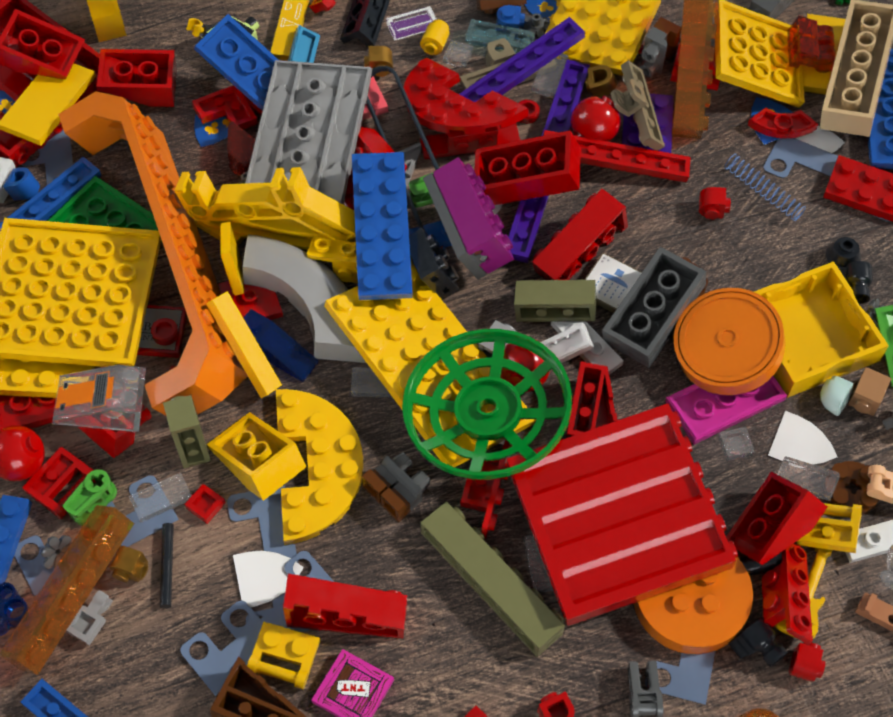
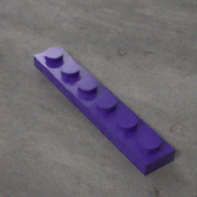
(527, 60)

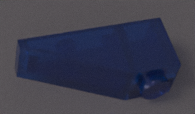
(280, 347)

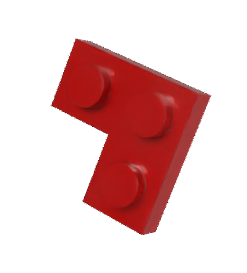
(227, 103)

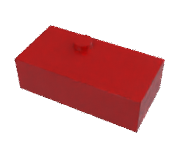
(530, 167)

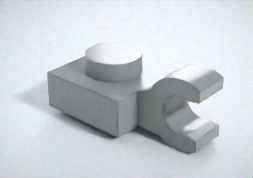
(89, 619)

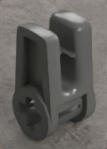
(641, 701)

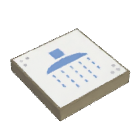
(612, 281)

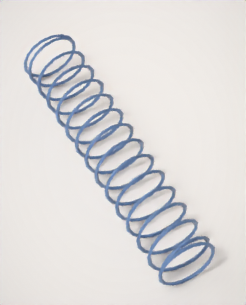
(732, 164)

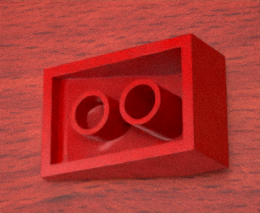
(38, 47)
(139, 75)
(775, 519)

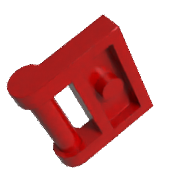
(53, 478)

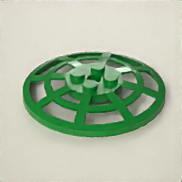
(487, 391)

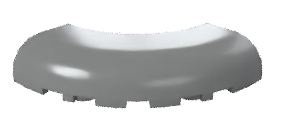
(306, 285)

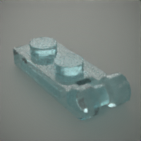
(483, 32)

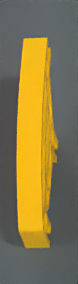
(275, 210)

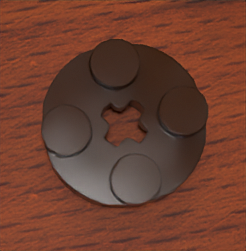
(856, 474)

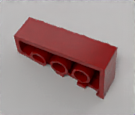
(581, 237)
(343, 607)

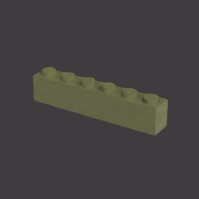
(492, 578)

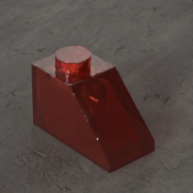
(239, 149)

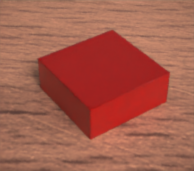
(205, 503)

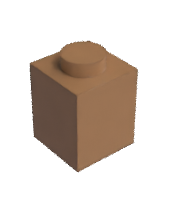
(869, 391)

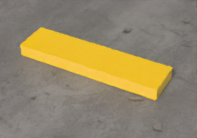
(244, 344)

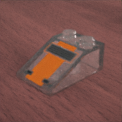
(101, 398)

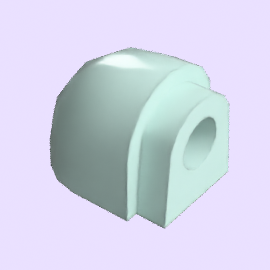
(836, 394)

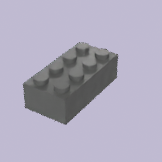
(654, 306)

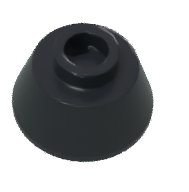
(843, 252)

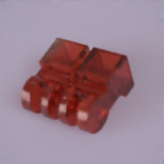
(811, 45)

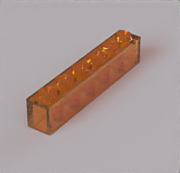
(693, 68)
(66, 589)

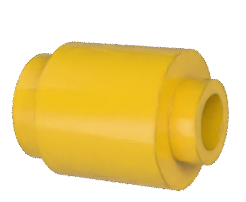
(435, 37)

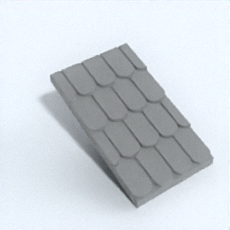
(311, 124)

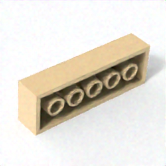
(859, 69)

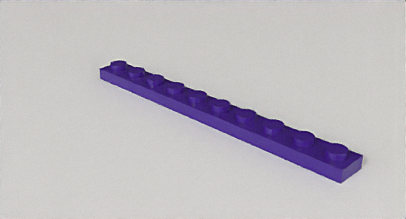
(559, 120)

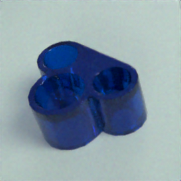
(8, 605)

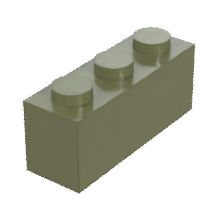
(555, 300)
(186, 431)

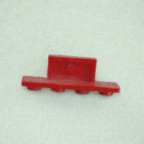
(459, 143)
(486, 494)
(787, 594)

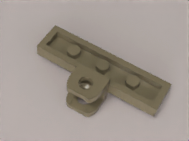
(493, 60)
(638, 102)

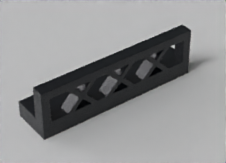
(366, 20)

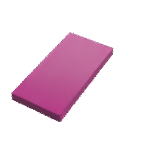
(709, 413)

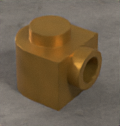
(377, 57)
(600, 80)
(129, 565)

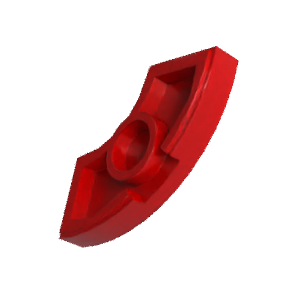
(782, 125)

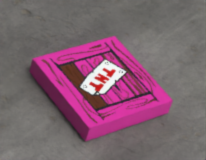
(352, 687)

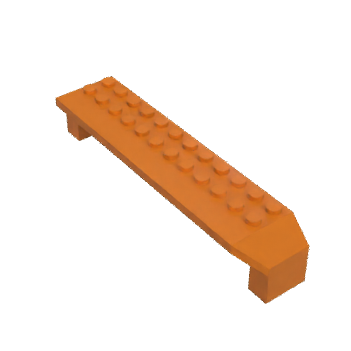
(208, 364)

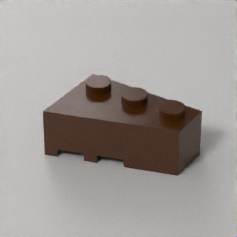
(250, 696)

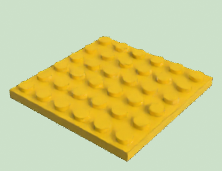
(74, 291)

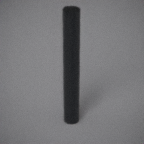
(166, 565)

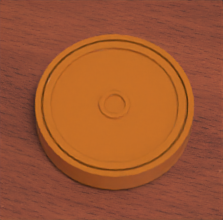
(729, 341)
(699, 614)

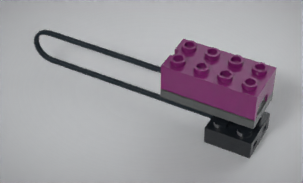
(464, 214)

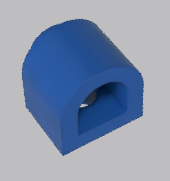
(510, 16)
(21, 184)

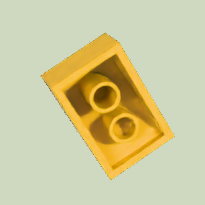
(258, 455)

